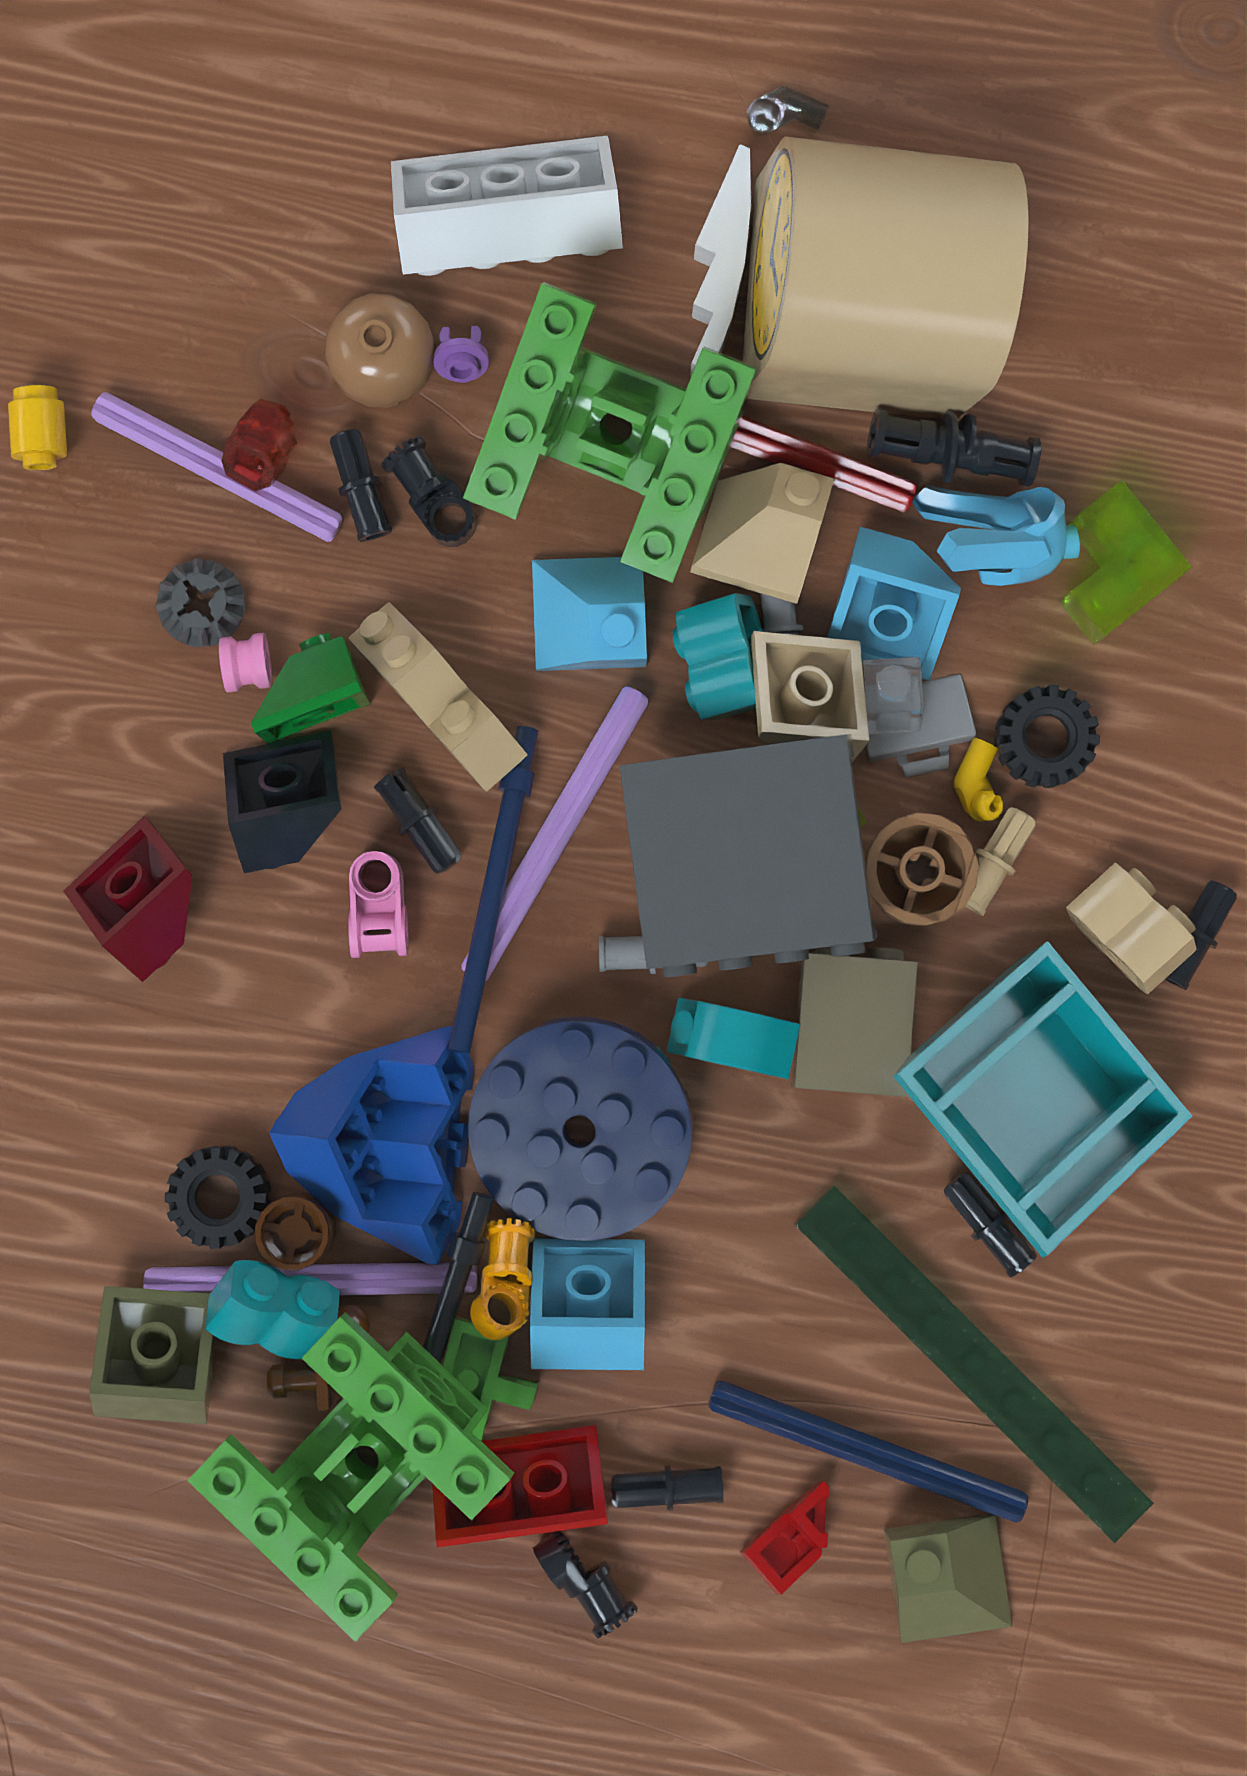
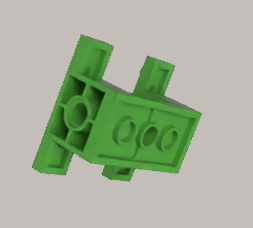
(559, 407)
(328, 1501)

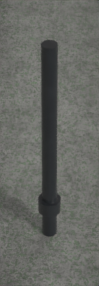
(464, 1252)

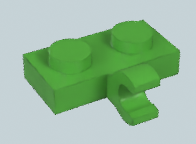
(477, 1366)

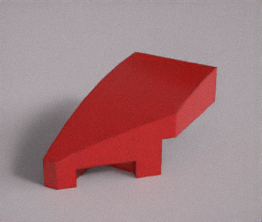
(791, 1540)

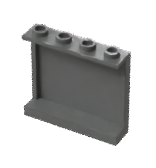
(748, 855)

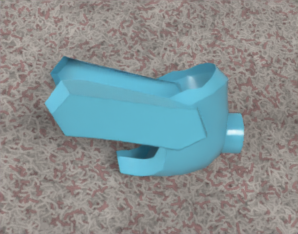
(1025, 539)

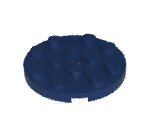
(591, 1072)

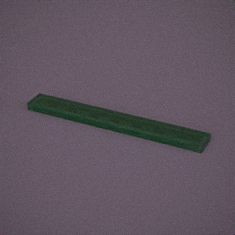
(973, 1363)

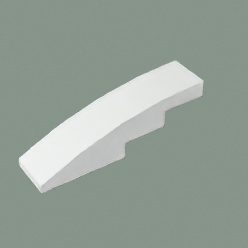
(723, 248)

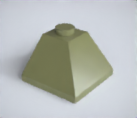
(947, 1577)

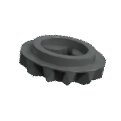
(226, 606)

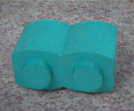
(718, 655)
(270, 1309)

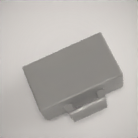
(944, 723)

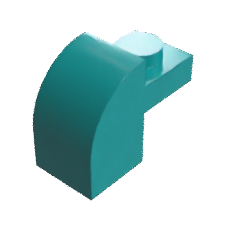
(733, 1037)

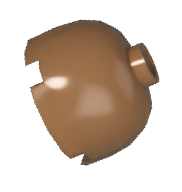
(379, 350)
(921, 869)

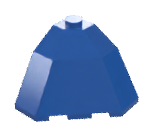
(384, 1141)

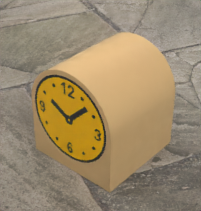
(883, 277)

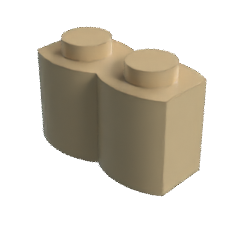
(1133, 927)

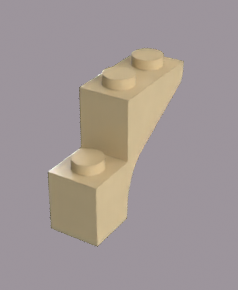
(437, 696)

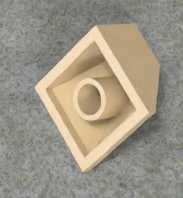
(763, 530)
(808, 688)

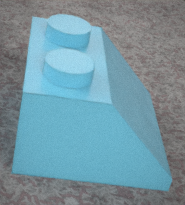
(588, 1304)

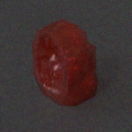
(259, 445)

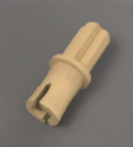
(999, 856)

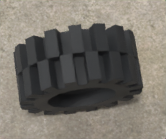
(1080, 736)
(184, 1203)

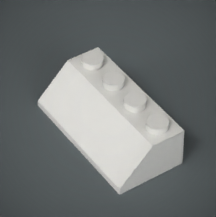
(506, 205)

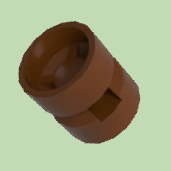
(294, 1231)

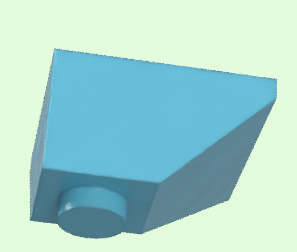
(894, 601)
(588, 614)

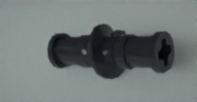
(954, 446)

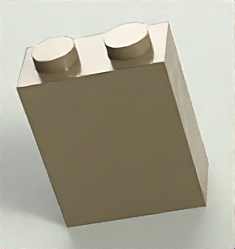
(854, 1021)

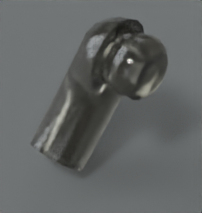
(783, 107)

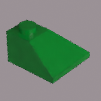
(311, 689)

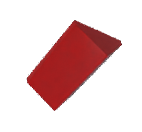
(552, 1489)

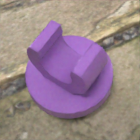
(461, 357)

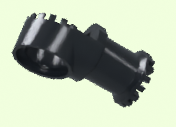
(429, 490)
(591, 1587)

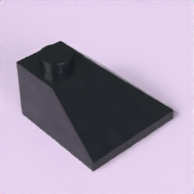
(280, 798)

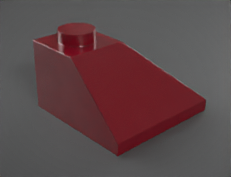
(136, 899)

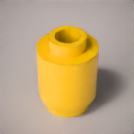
(37, 427)

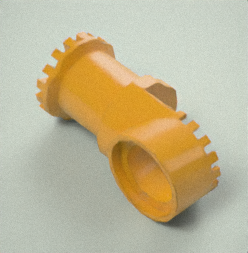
(504, 1278)

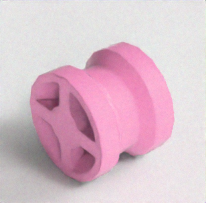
(245, 662)

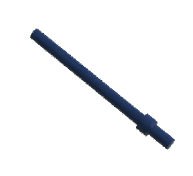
(515, 787)

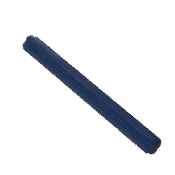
(868, 1451)

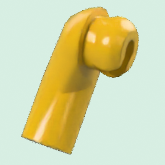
(973, 785)

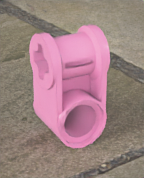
(377, 910)

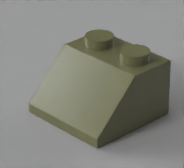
(152, 1356)

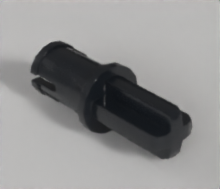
(360, 485)
(418, 821)
(1207, 918)
(989, 1224)
(667, 1487)

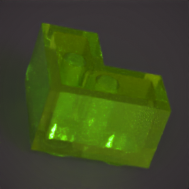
(1133, 559)

